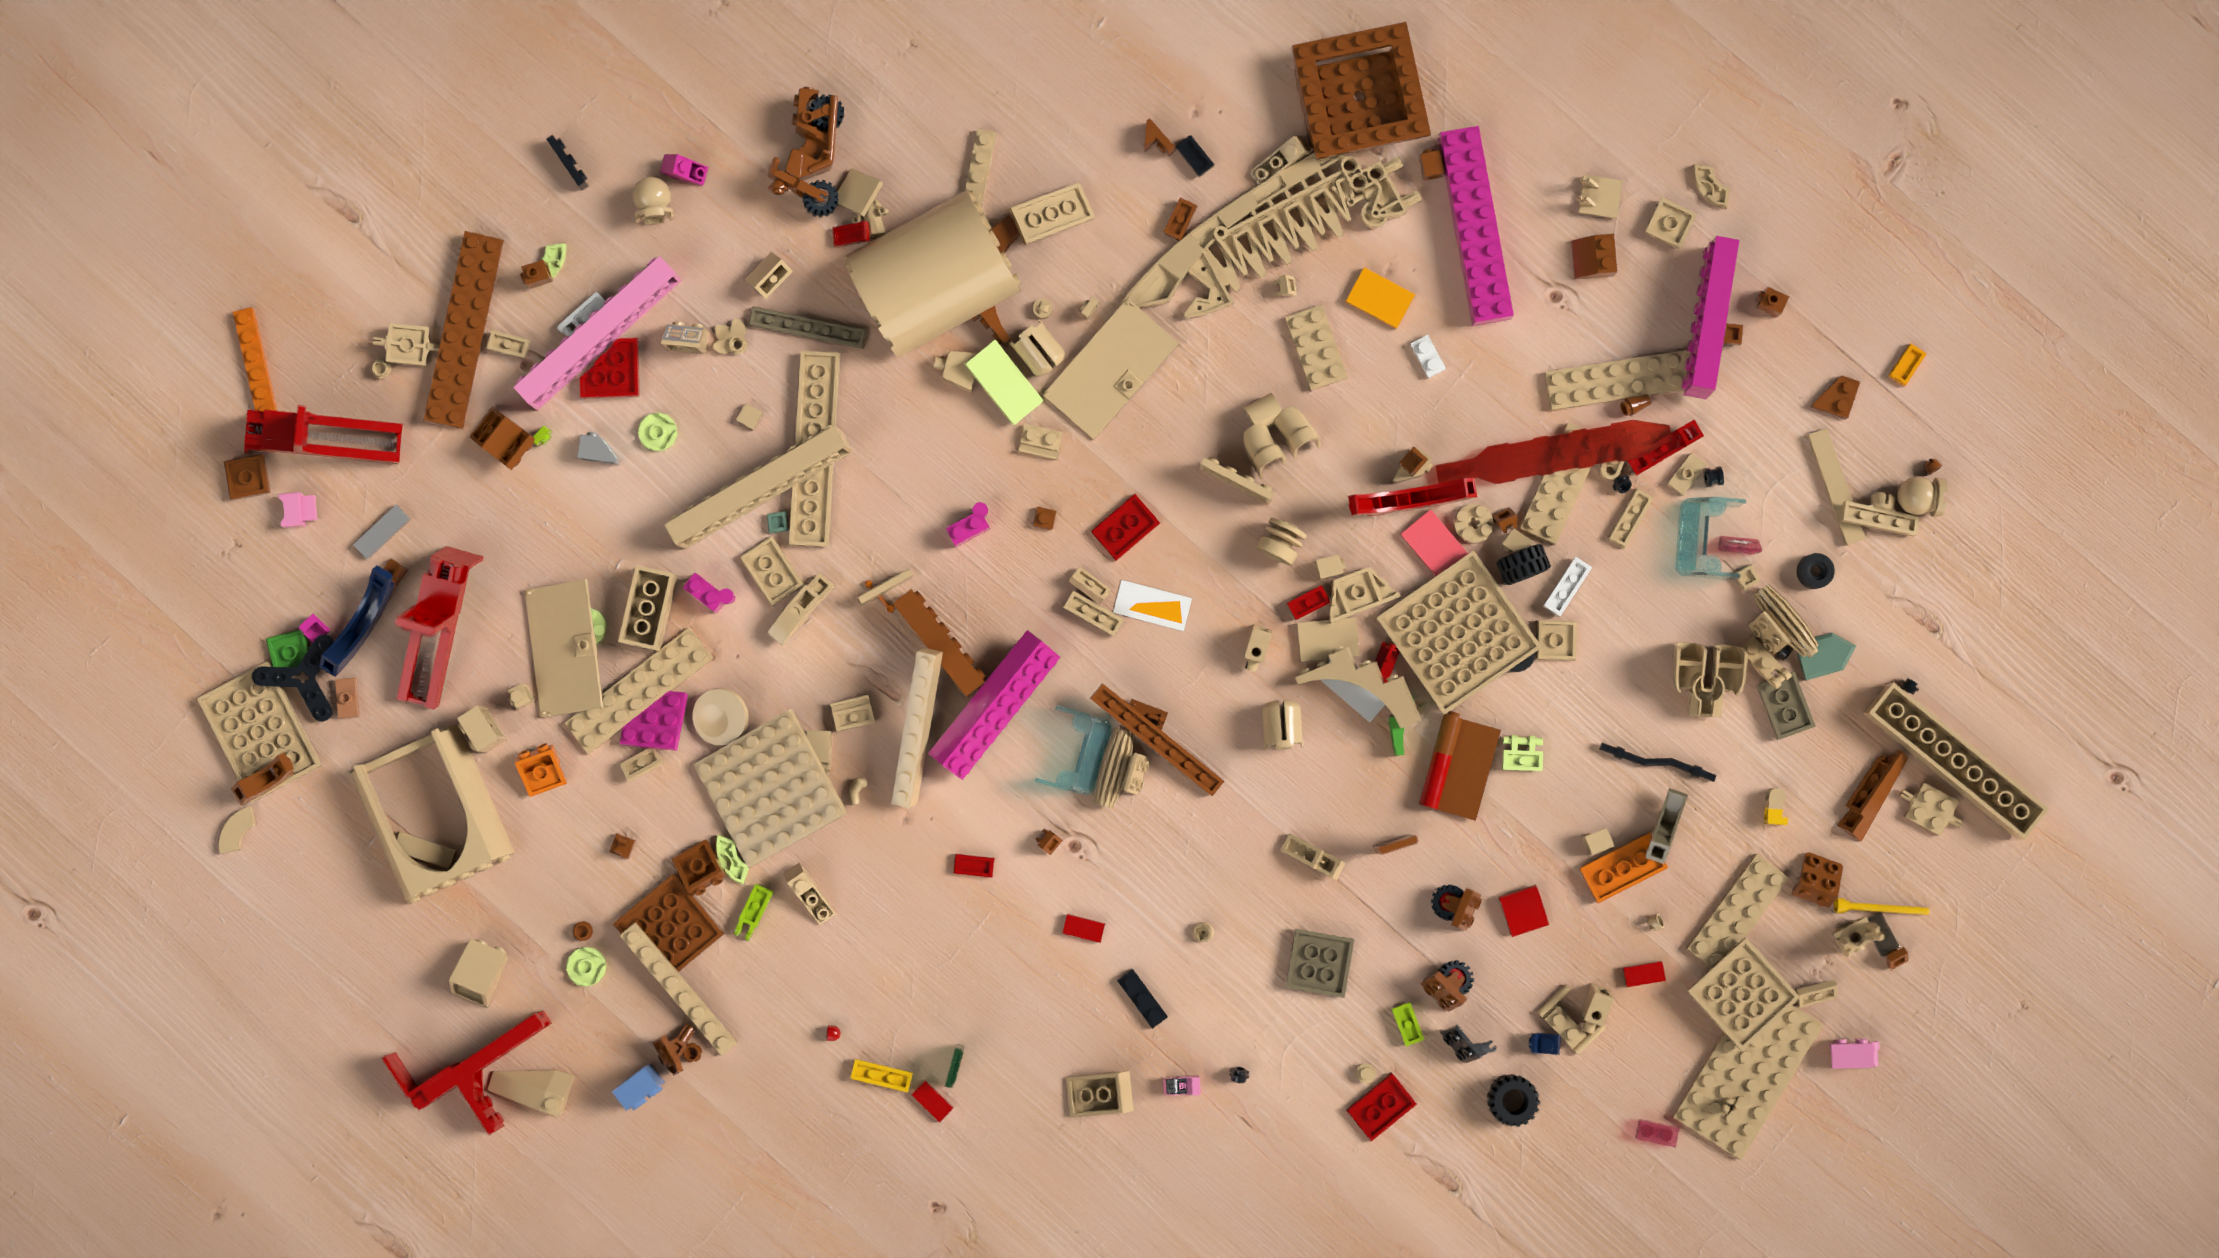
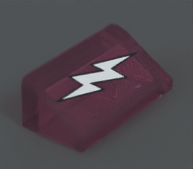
(1739, 545)

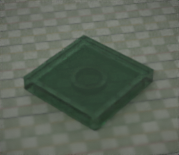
(954, 1067)

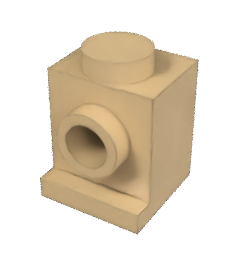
(520, 696)

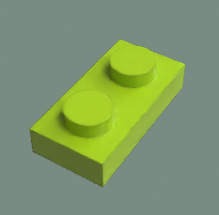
(1407, 1024)

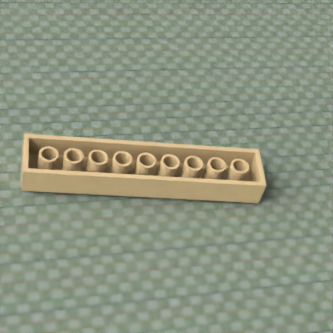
(759, 487)
(1955, 761)

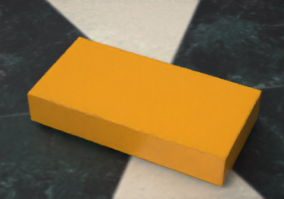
(1907, 364)

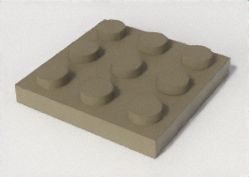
(1320, 963)

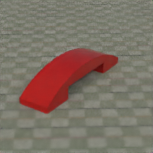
(1680, 439)

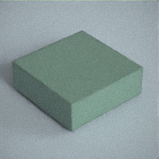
(777, 522)

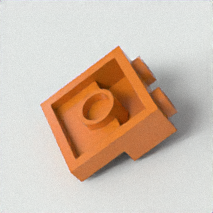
(540, 769)

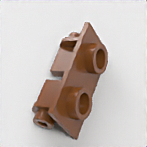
(1153, 714)

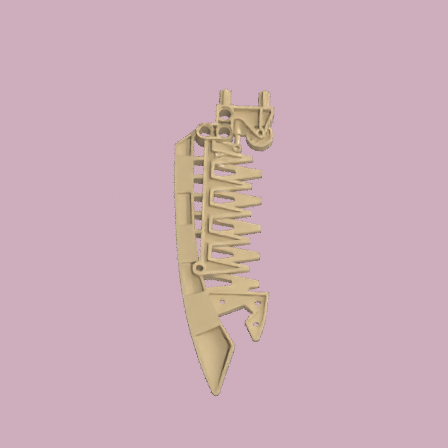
(1193, 250)

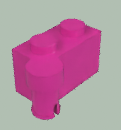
(970, 526)
(708, 594)

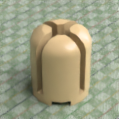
(1031, 354)
(1272, 725)

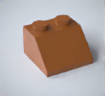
(1594, 256)

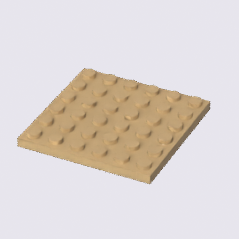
(1459, 632)
(770, 788)

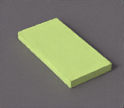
(1004, 382)

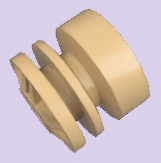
(1281, 541)

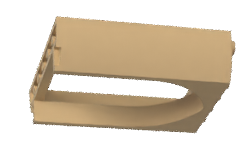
(485, 832)

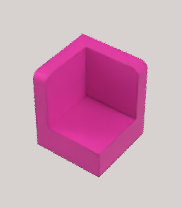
(313, 627)

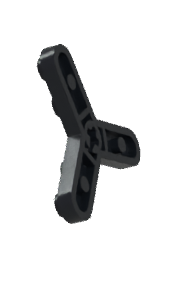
(310, 689)

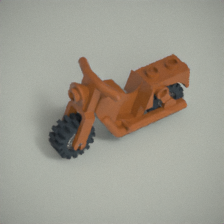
(816, 154)

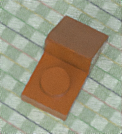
(1154, 135)

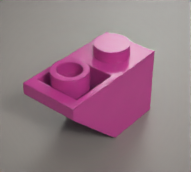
(683, 169)

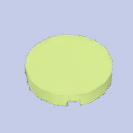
(657, 432)
(586, 966)

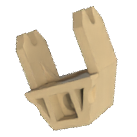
(1865, 931)

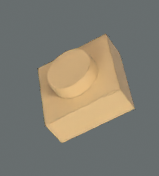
(1089, 308)

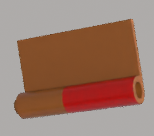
(1459, 766)

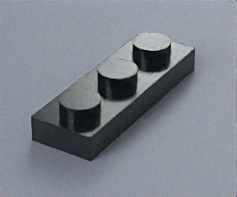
(568, 161)
(1142, 998)

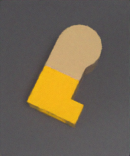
(1774, 807)

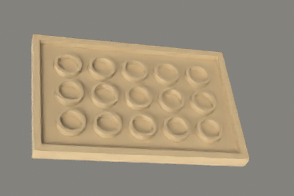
(256, 727)

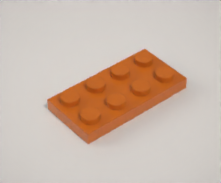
(1620, 869)

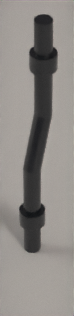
(1695, 771)

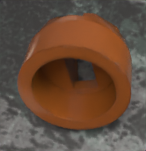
(1932, 466)

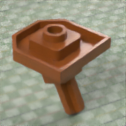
(671, 1051)

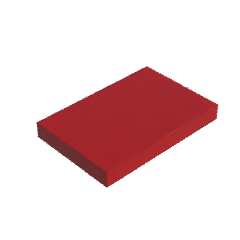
(1125, 527)
(1381, 1107)

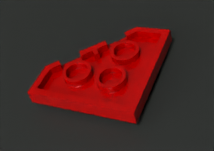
(614, 372)

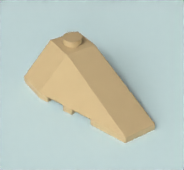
(537, 1089)

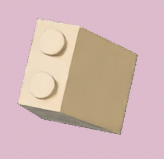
(478, 972)

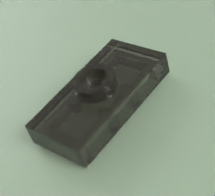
(1889, 942)

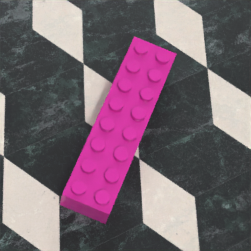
(1710, 317)
(994, 705)

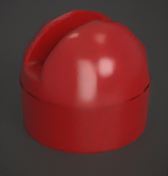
(833, 1033)

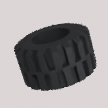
(1523, 564)
(1529, 1106)

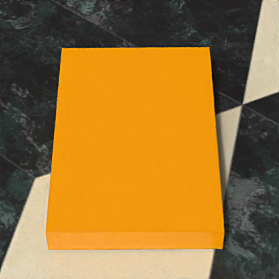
(1380, 298)

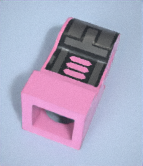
(1182, 1085)

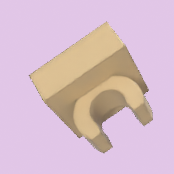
(1287, 286)

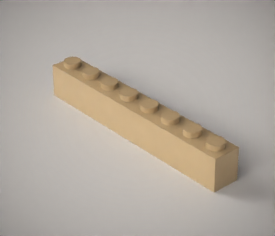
(917, 727)

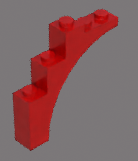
(1413, 498)

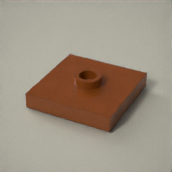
(247, 477)

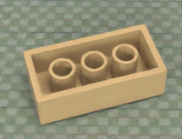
(648, 608)

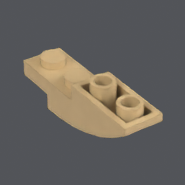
(799, 608)

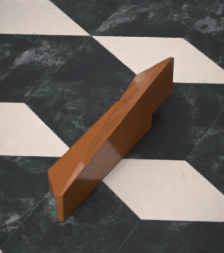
(1871, 794)

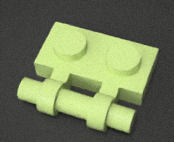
(1522, 760)

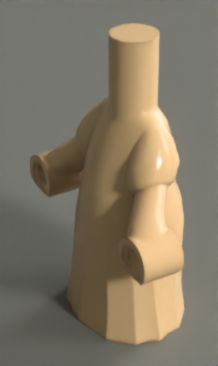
(873, 216)

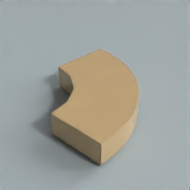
(1709, 186)
(234, 830)

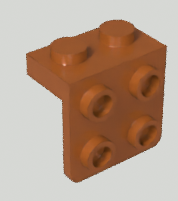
(1819, 880)

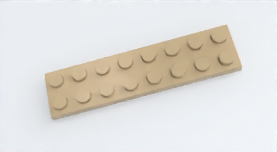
(1616, 380)
(640, 689)

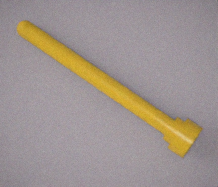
(1842, 905)

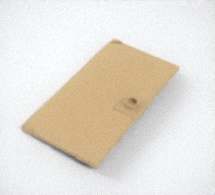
(1110, 368)
(564, 648)

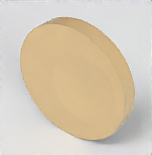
(720, 716)

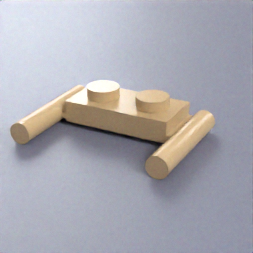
(1564, 1025)

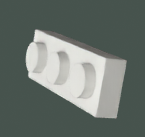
(1567, 586)

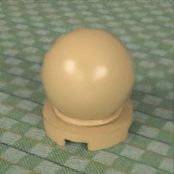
(652, 199)
(1921, 495)

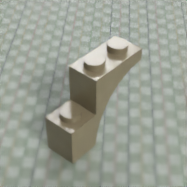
(1666, 826)

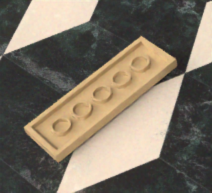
(1554, 501)
(1738, 911)

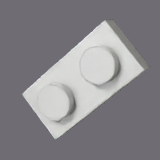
(1427, 356)

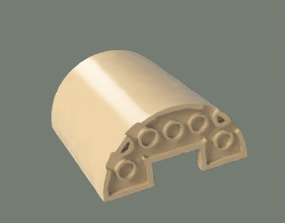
(932, 273)

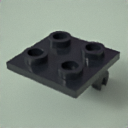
(1463, 1047)

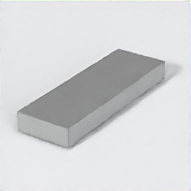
(381, 532)

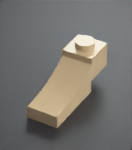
(1313, 856)

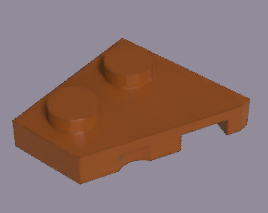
(1838, 397)

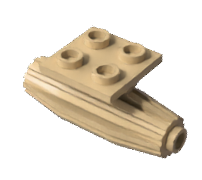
(1781, 625)
(1120, 768)

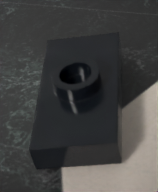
(1194, 156)

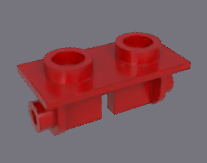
(1386, 659)

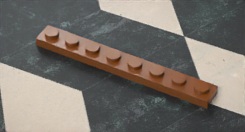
(1157, 739)

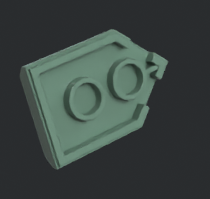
(1831, 656)

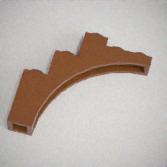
(1006, 234)

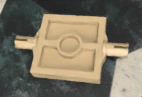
(407, 344)
(1931, 808)

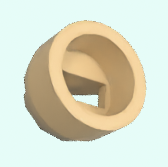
(1656, 922)

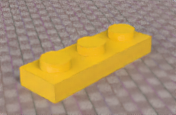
(881, 1075)

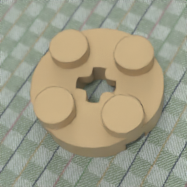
(1464, 517)

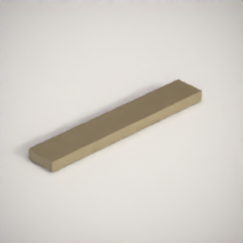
(807, 327)

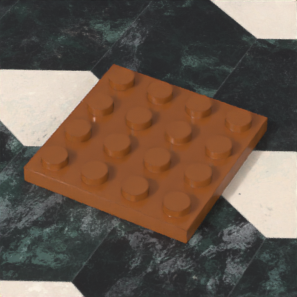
(673, 922)

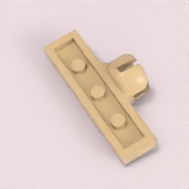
(1880, 515)

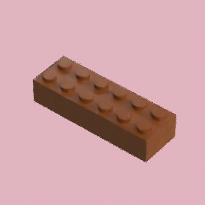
(936, 637)

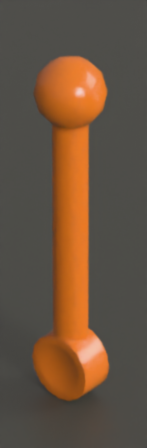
(890, 608)

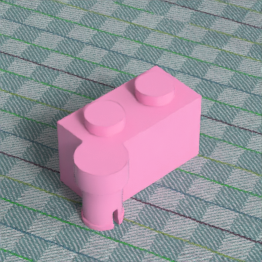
(1854, 1054)

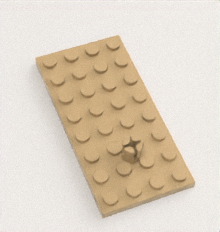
(1741, 1087)

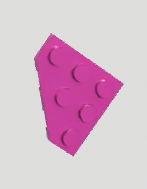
(658, 724)

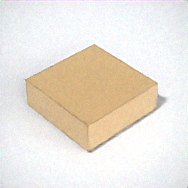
(749, 416)
(1748, 577)

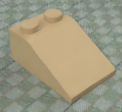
(1100, 1094)

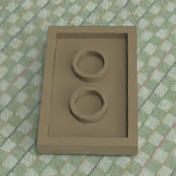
(1786, 707)

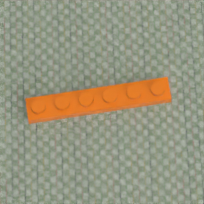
(254, 359)

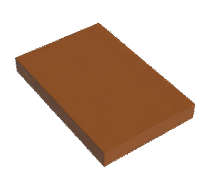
(1395, 844)

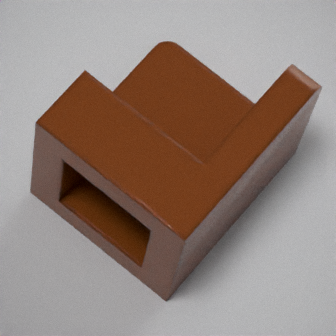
(1413, 461)
(397, 570)

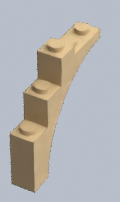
(1343, 667)

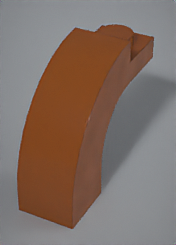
(264, 780)

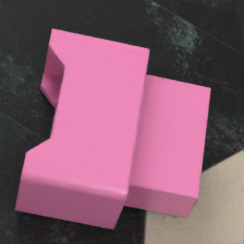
(298, 509)

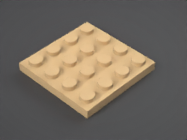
(1743, 994)

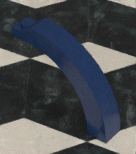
(361, 624)

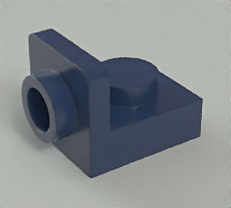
(1545, 1043)

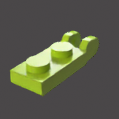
(754, 910)

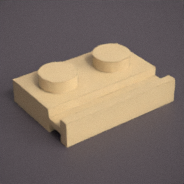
(1040, 441)
(852, 713)

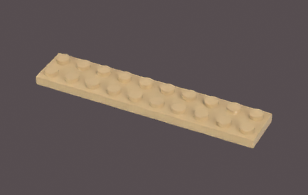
(815, 411)

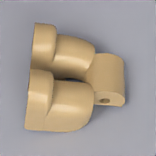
(1291, 424)
(1689, 671)

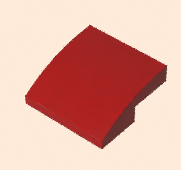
(1523, 910)

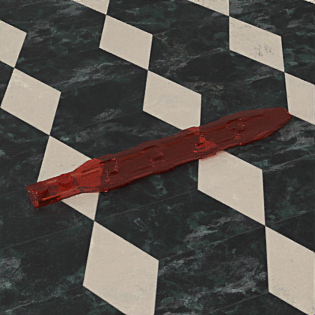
(1561, 452)

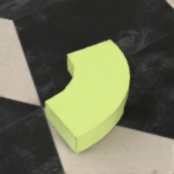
(555, 257)
(729, 859)

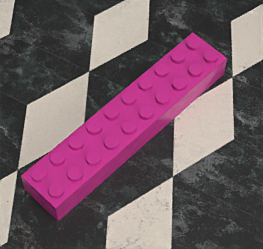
(1475, 226)

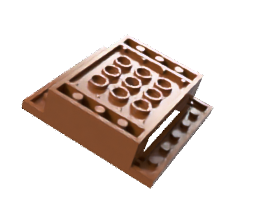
(1388, 80)

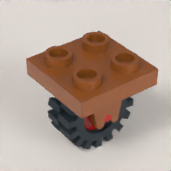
(1456, 905)
(1449, 984)

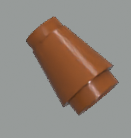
(1634, 404)

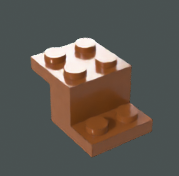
(502, 438)

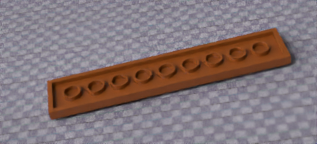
(463, 330)

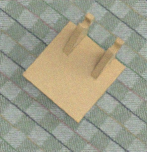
(1599, 196)

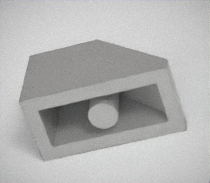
(596, 450)

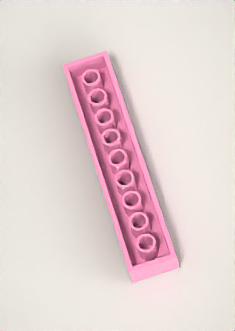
(597, 333)

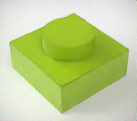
(542, 436)

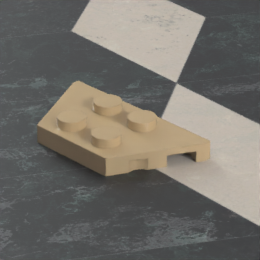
(1358, 593)

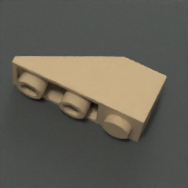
(1285, 156)
(809, 893)

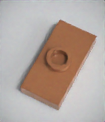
(347, 698)

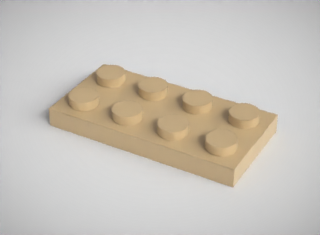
(1051, 213)
(1316, 347)
(1243, 483)

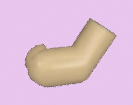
(857, 784)

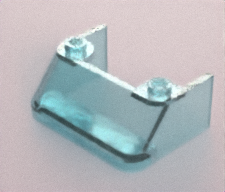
(1693, 537)
(1092, 751)

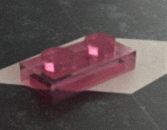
(1657, 1133)

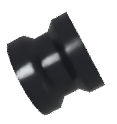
(1713, 476)

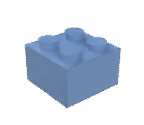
(642, 1084)

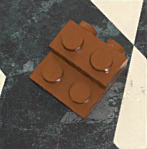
(699, 868)

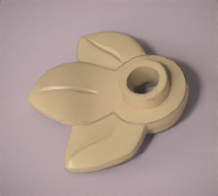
(729, 336)

